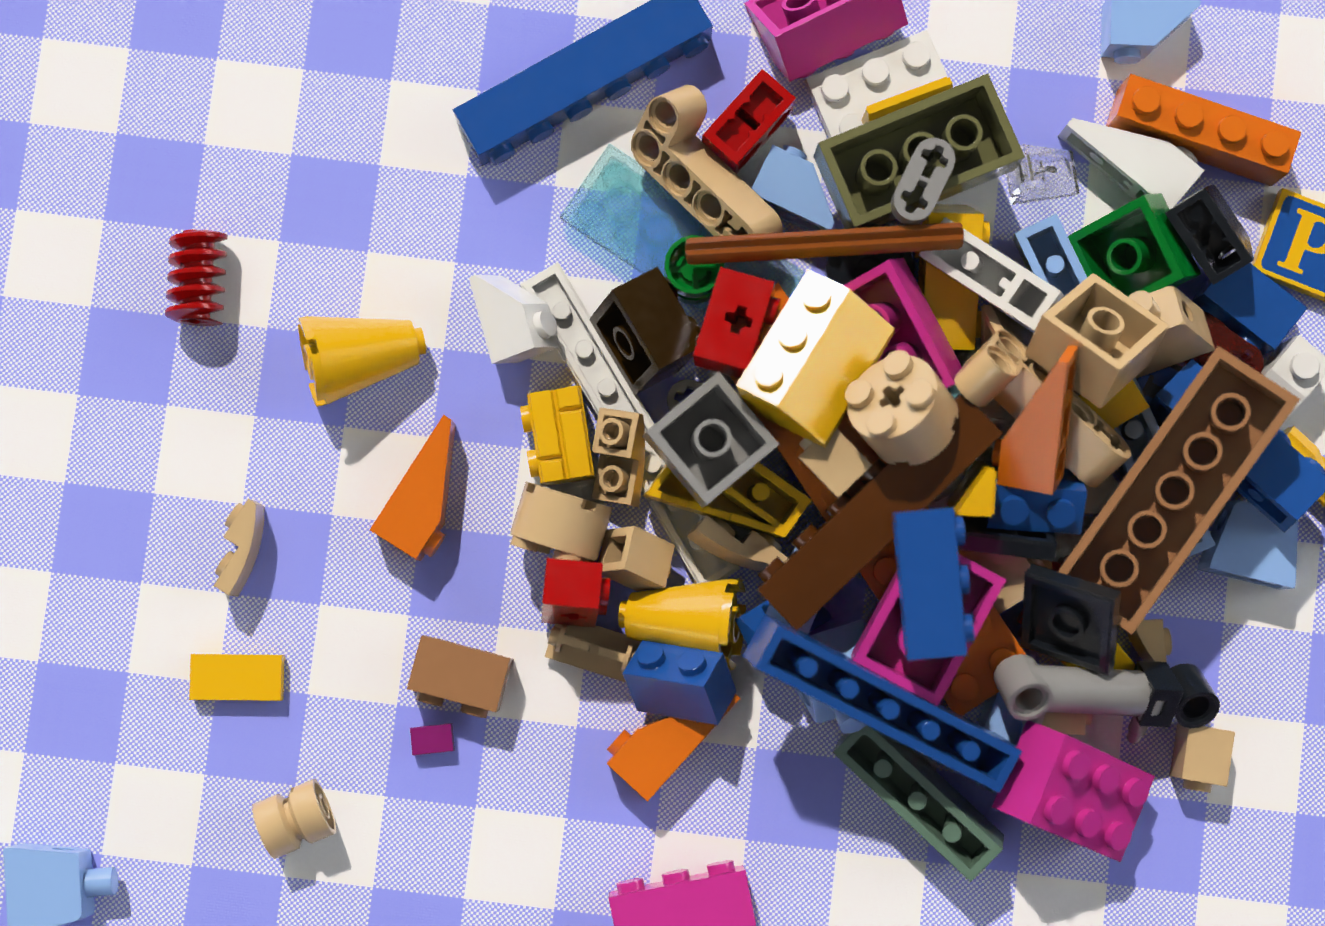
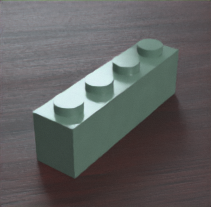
(922, 799)

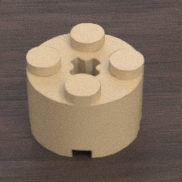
(902, 409)
(559, 522)

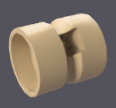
(288, 820)

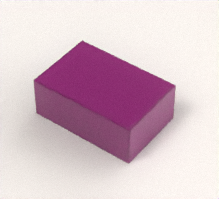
(432, 739)

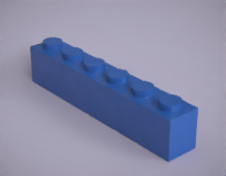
(581, 76)
(881, 703)

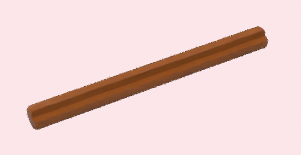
(824, 243)

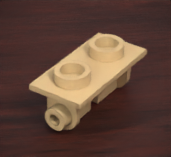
(591, 649)

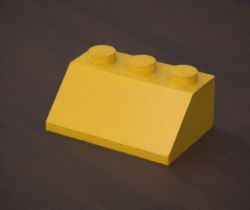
(812, 356)

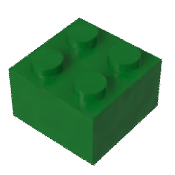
(1135, 248)

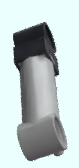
(1148, 693)

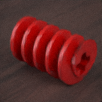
(195, 277)

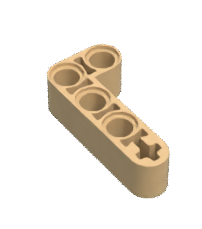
(694, 174)
(1011, 378)

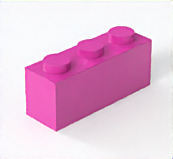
(701, 899)

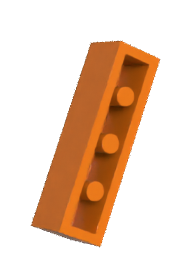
(1205, 128)

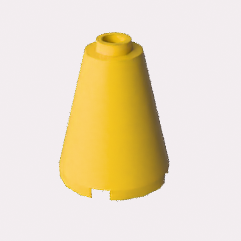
(355, 353)
(687, 616)

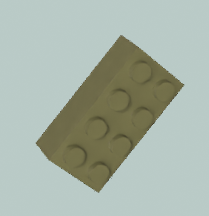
(869, 160)

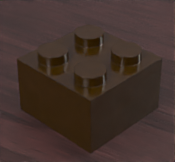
(646, 330)

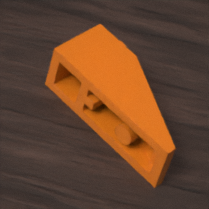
(1036, 443)
(419, 503)
(656, 751)

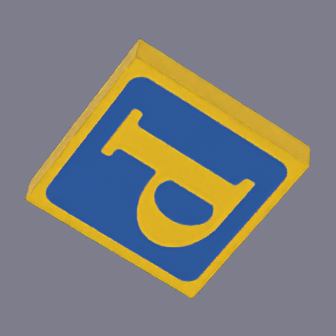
(1294, 244)

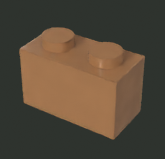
(459, 675)

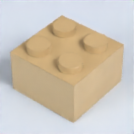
(1112, 335)

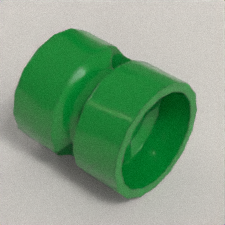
(691, 282)

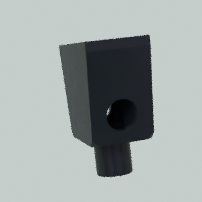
(1211, 232)

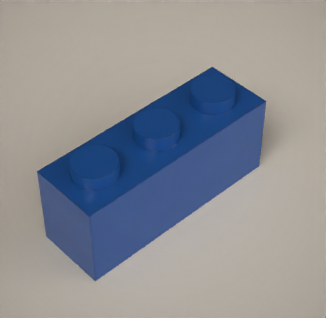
(932, 583)

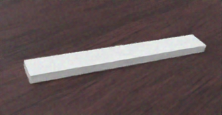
(608, 389)

